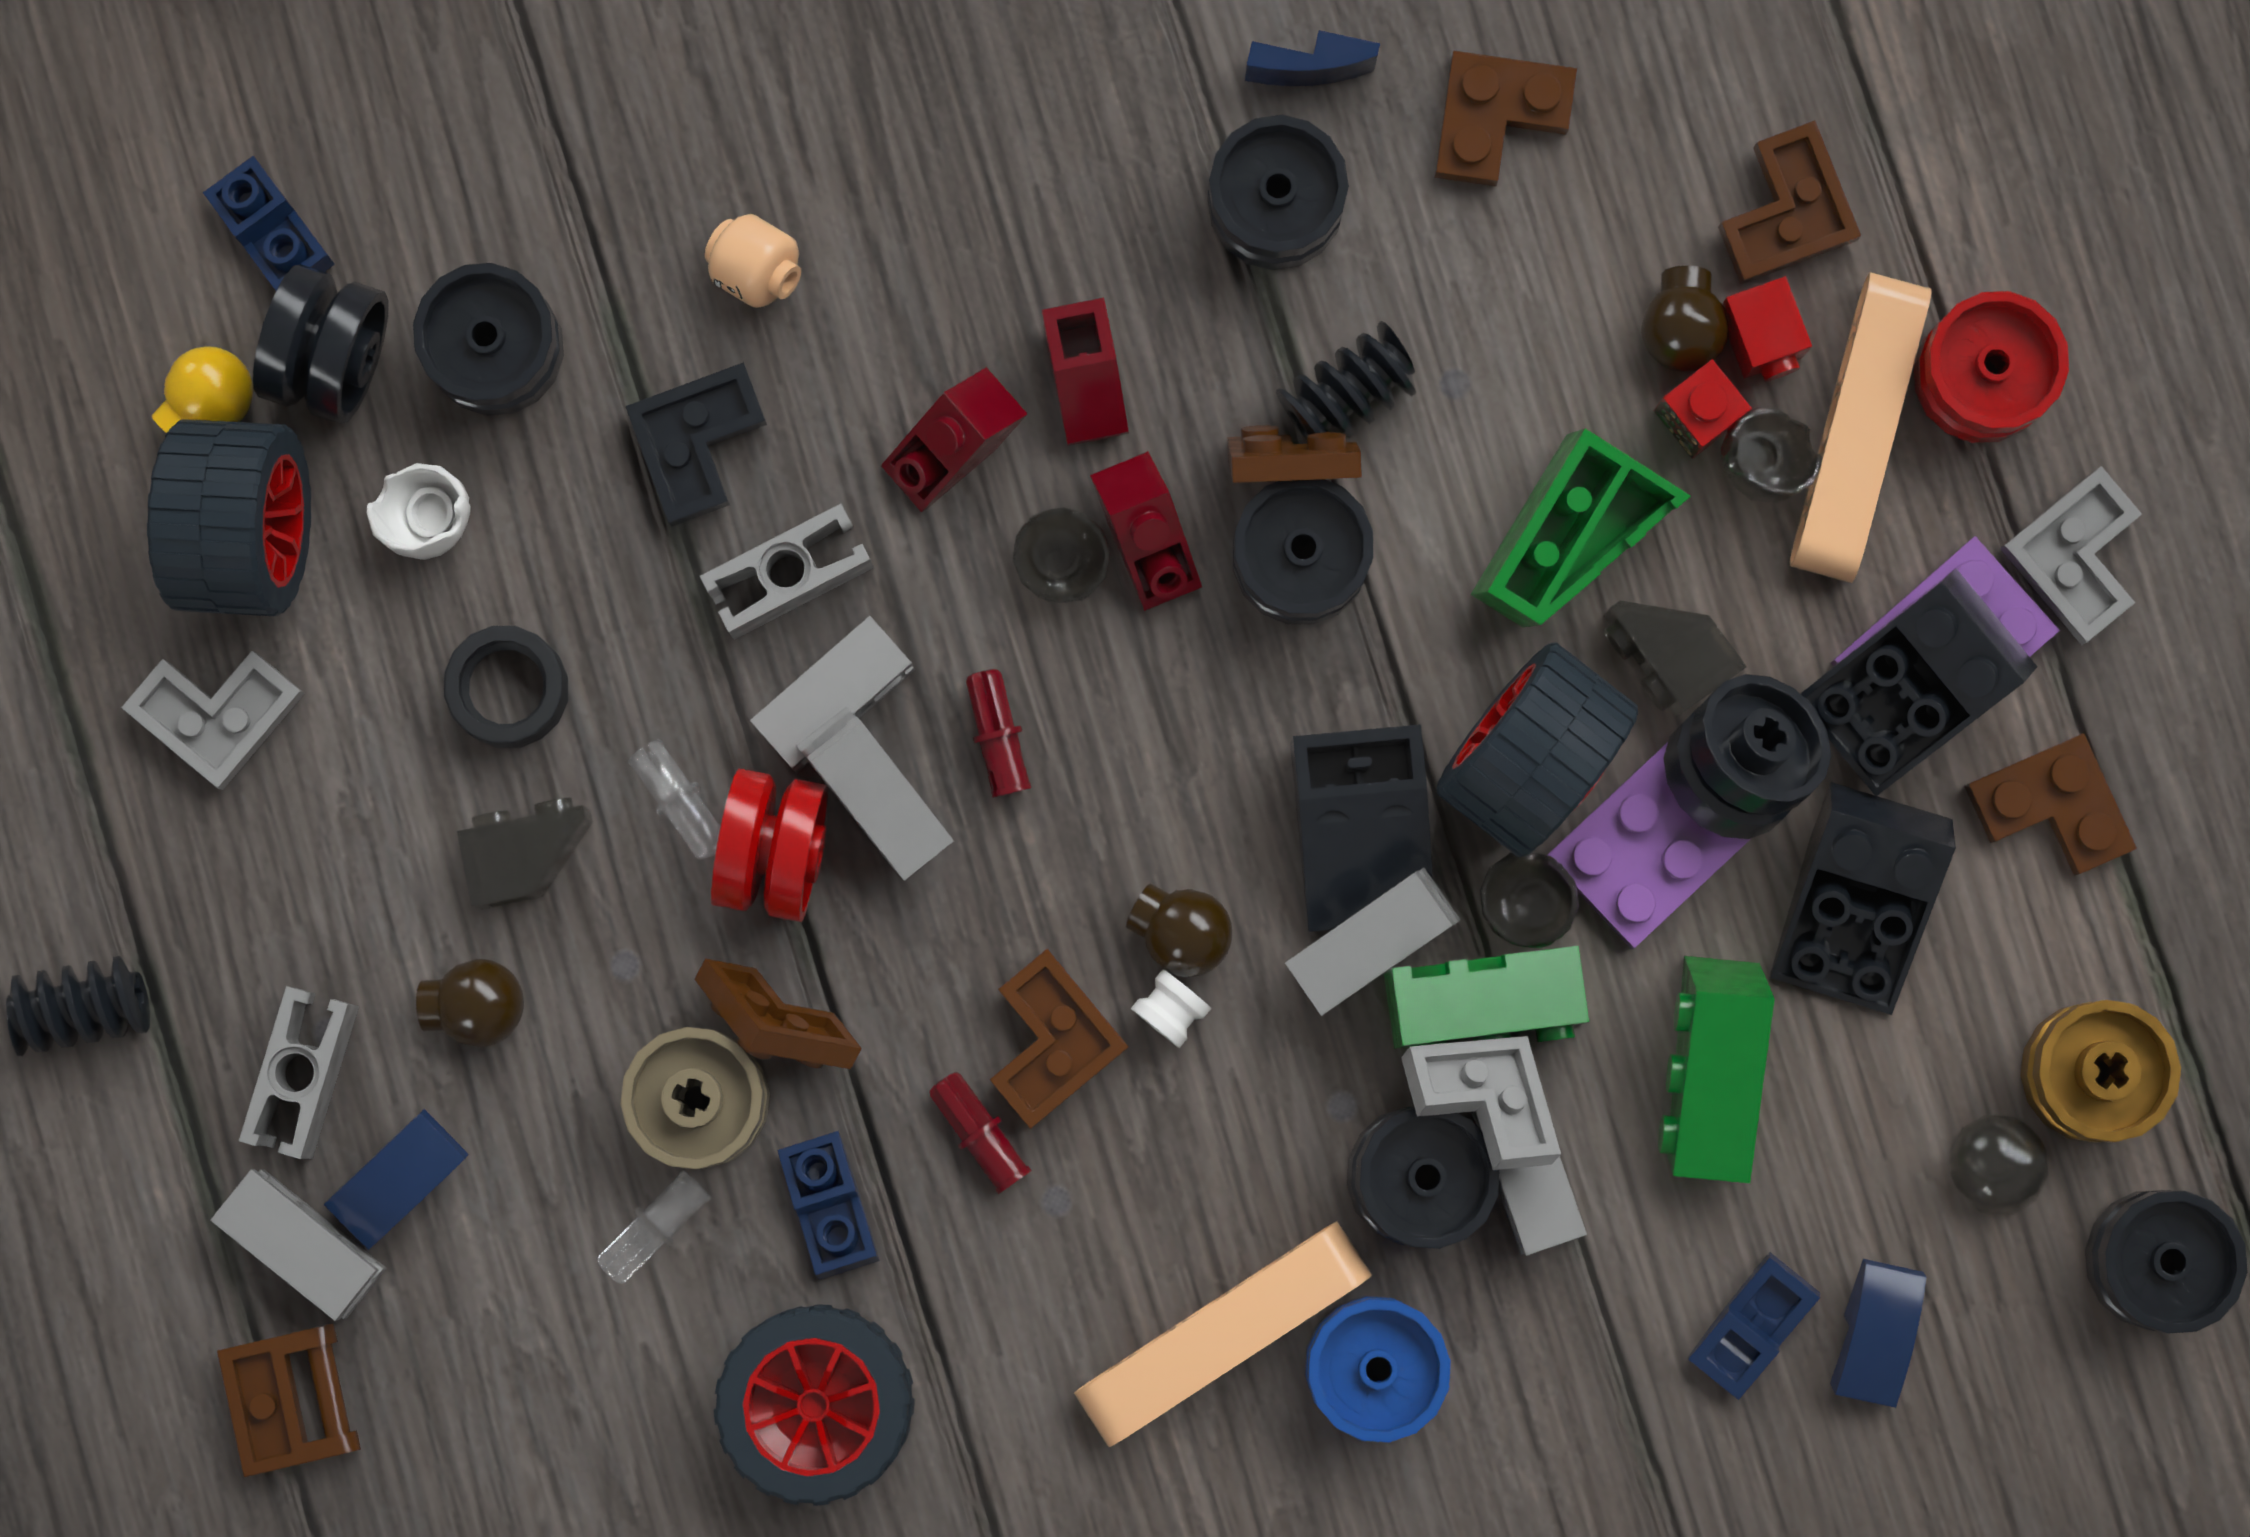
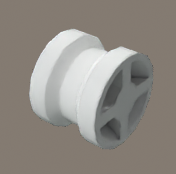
(1171, 1008)

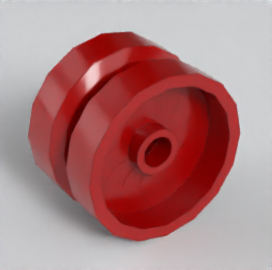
(2022, 345)
(758, 844)

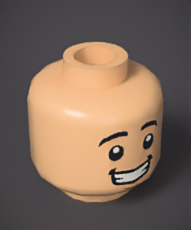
(753, 260)

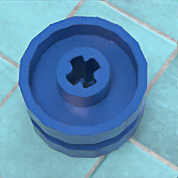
(1377, 1407)

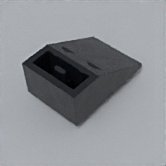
(1918, 682)
(1359, 817)
(1863, 897)

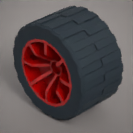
(229, 517)
(1537, 750)
(814, 1404)

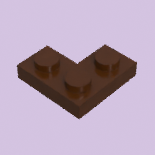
(1488, 96)
(1807, 210)
(1267, 456)
(2066, 790)
(768, 1025)
(1071, 1044)

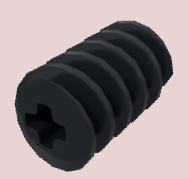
(1351, 386)
(76, 1007)

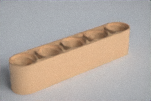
(1860, 427)
(1223, 1334)

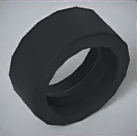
(460, 670)

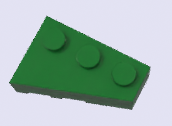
(1572, 527)
(1717, 1069)

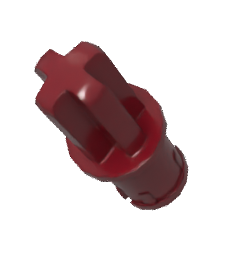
(997, 733)
(978, 1131)

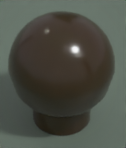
(1685, 320)
(1182, 929)
(473, 1003)

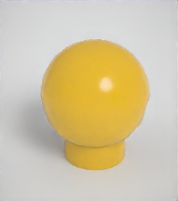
(205, 386)

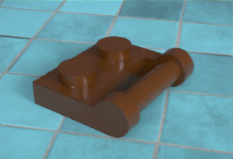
(267, 1403)

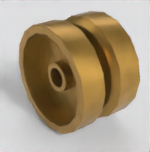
(2138, 1066)

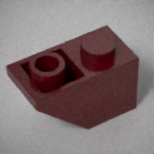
(1085, 371)
(953, 438)
(1146, 530)

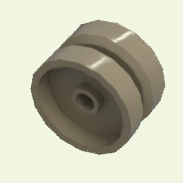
(658, 1089)

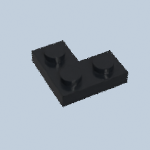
(677, 434)

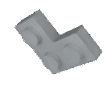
(2061, 560)
(218, 731)
(1496, 1082)

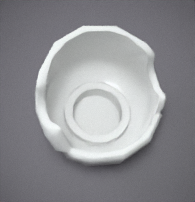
(420, 511)

